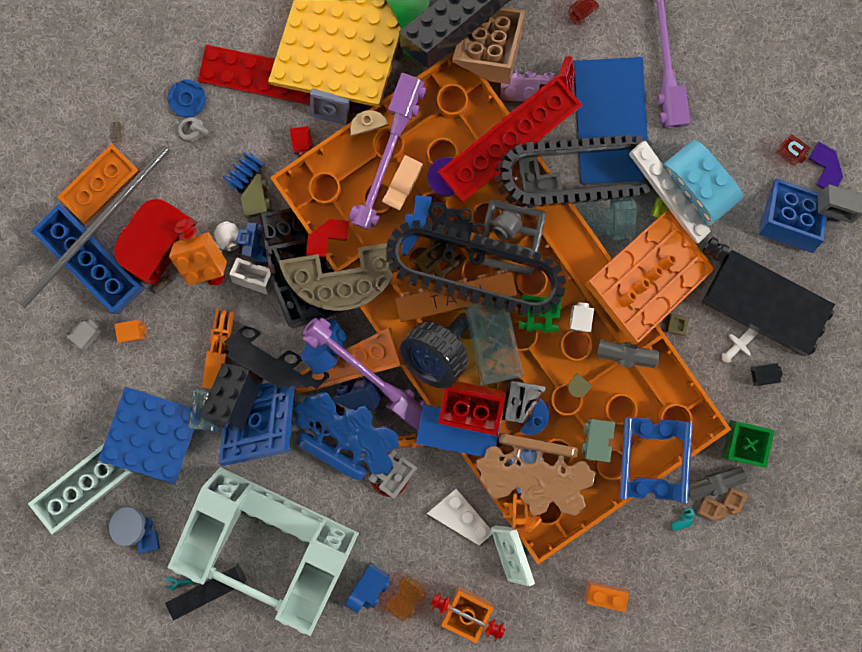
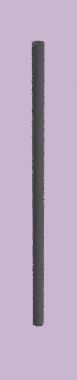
(93, 227)

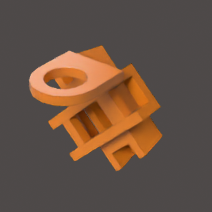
(517, 513)

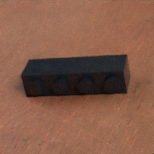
(202, 593)

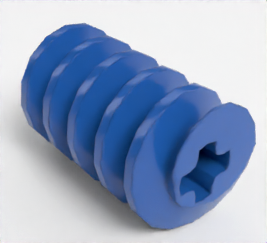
(243, 171)

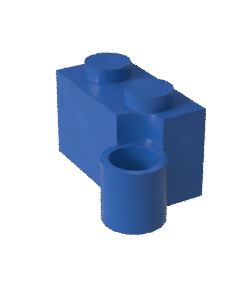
(368, 589)

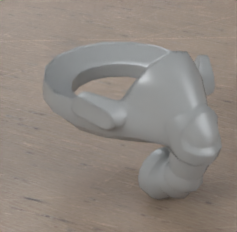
(197, 128)

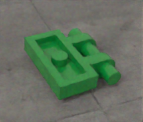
(547, 327)

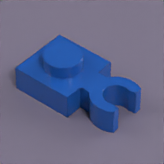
(150, 539)

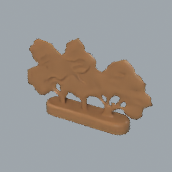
(539, 480)

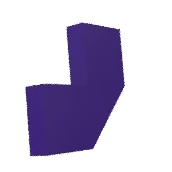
(828, 159)

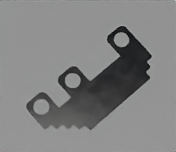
(266, 366)

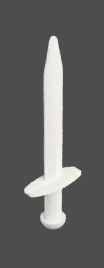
(740, 344)

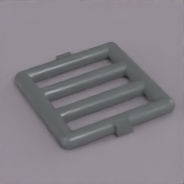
(536, 233)

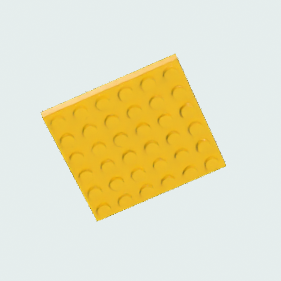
(338, 49)

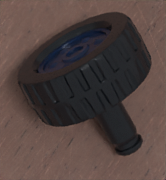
(436, 352)

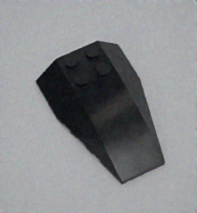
(285, 240)

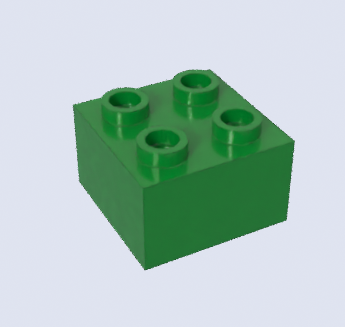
(748, 444)

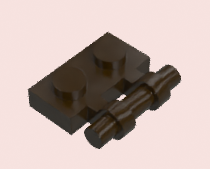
(433, 256)

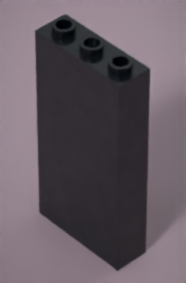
(769, 303)

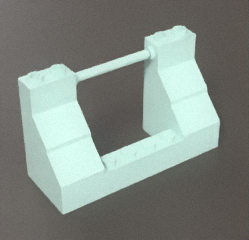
(216, 514)

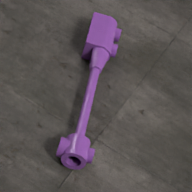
(672, 96)
(403, 107)
(400, 401)

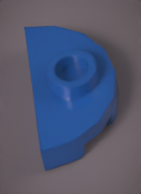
(537, 419)

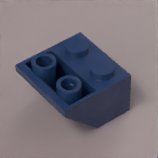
(358, 393)

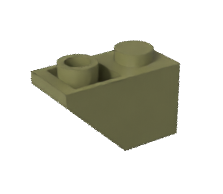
(254, 200)

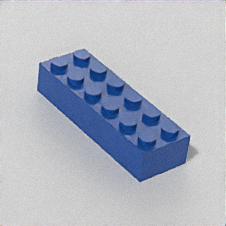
(93, 261)

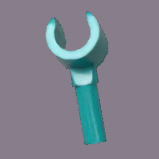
(177, 582)

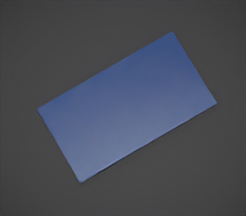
(611, 106)

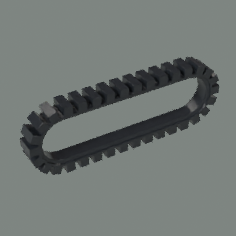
(566, 147)
(523, 258)

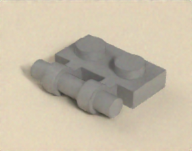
(397, 477)

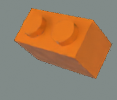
(606, 596)

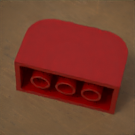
(149, 239)

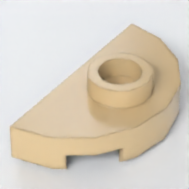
(367, 121)

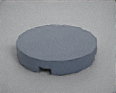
(127, 526)

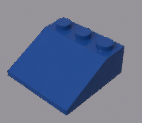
(793, 217)

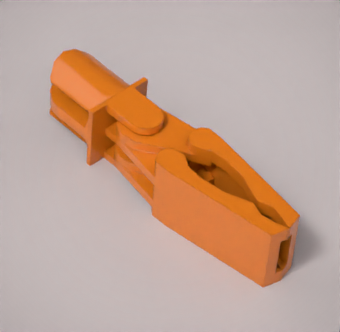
(217, 353)

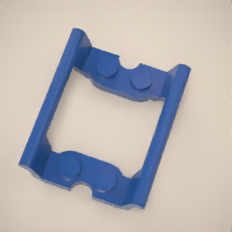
(660, 488)

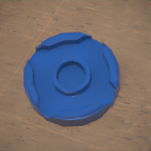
(182, 102)

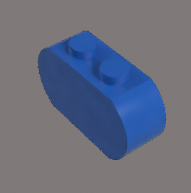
(324, 358)

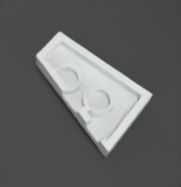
(460, 516)

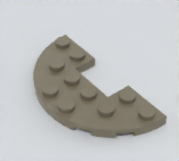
(342, 288)

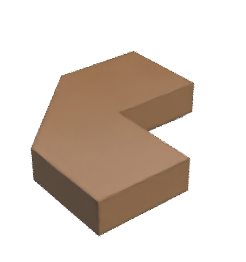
(730, 505)

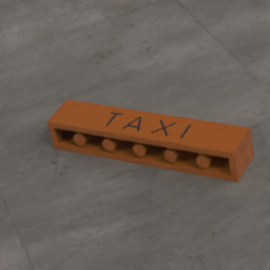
(431, 303)

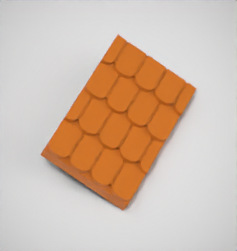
(650, 277)

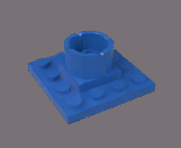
(265, 430)

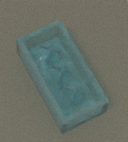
(493, 343)

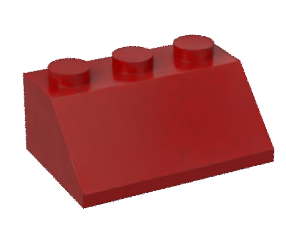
(472, 407)

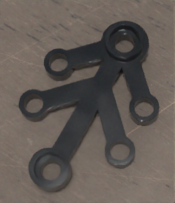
(459, 226)

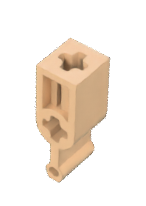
(402, 182)

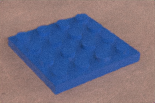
(148, 436)

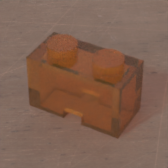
(403, 603)

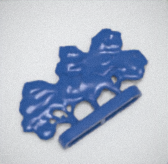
(351, 432)

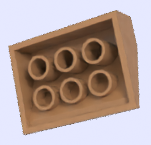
(493, 46)

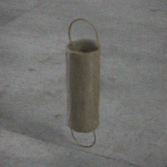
(117, 131)
(162, 284)

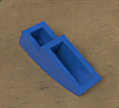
(420, 213)

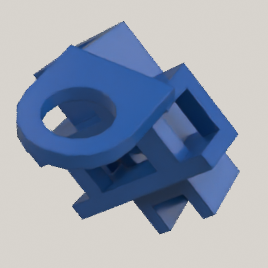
(251, 242)

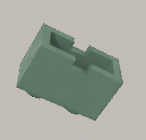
(597, 440)

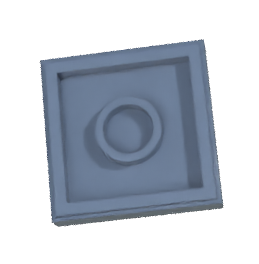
(329, 107)

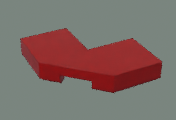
(331, 229)

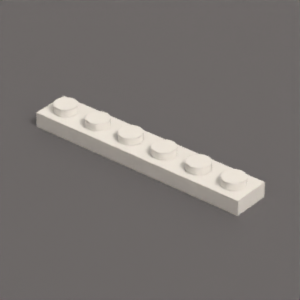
(669, 192)

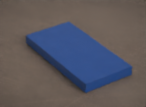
(451, 438)

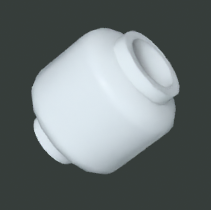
(226, 236)

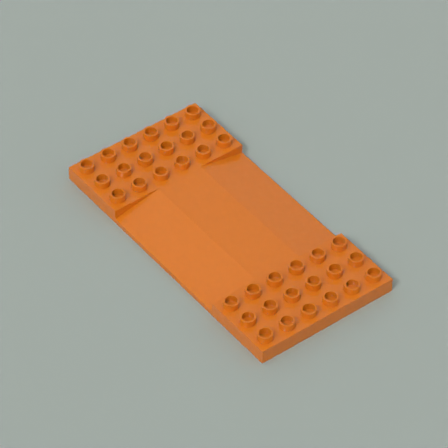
(451, 118)

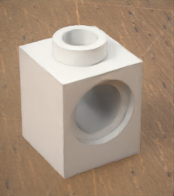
(581, 317)

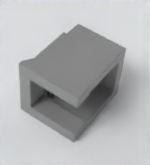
(84, 333)

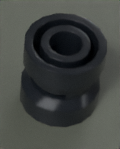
(716, 249)

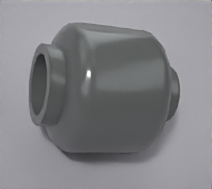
(507, 224)

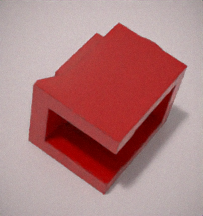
(301, 140)

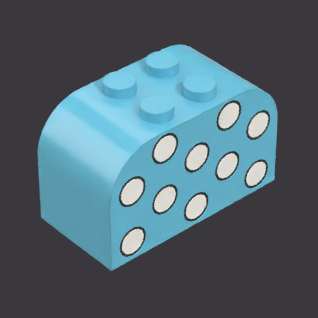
(703, 181)

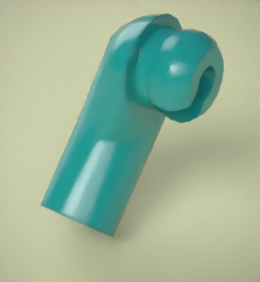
(685, 521)

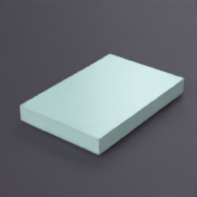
(512, 555)

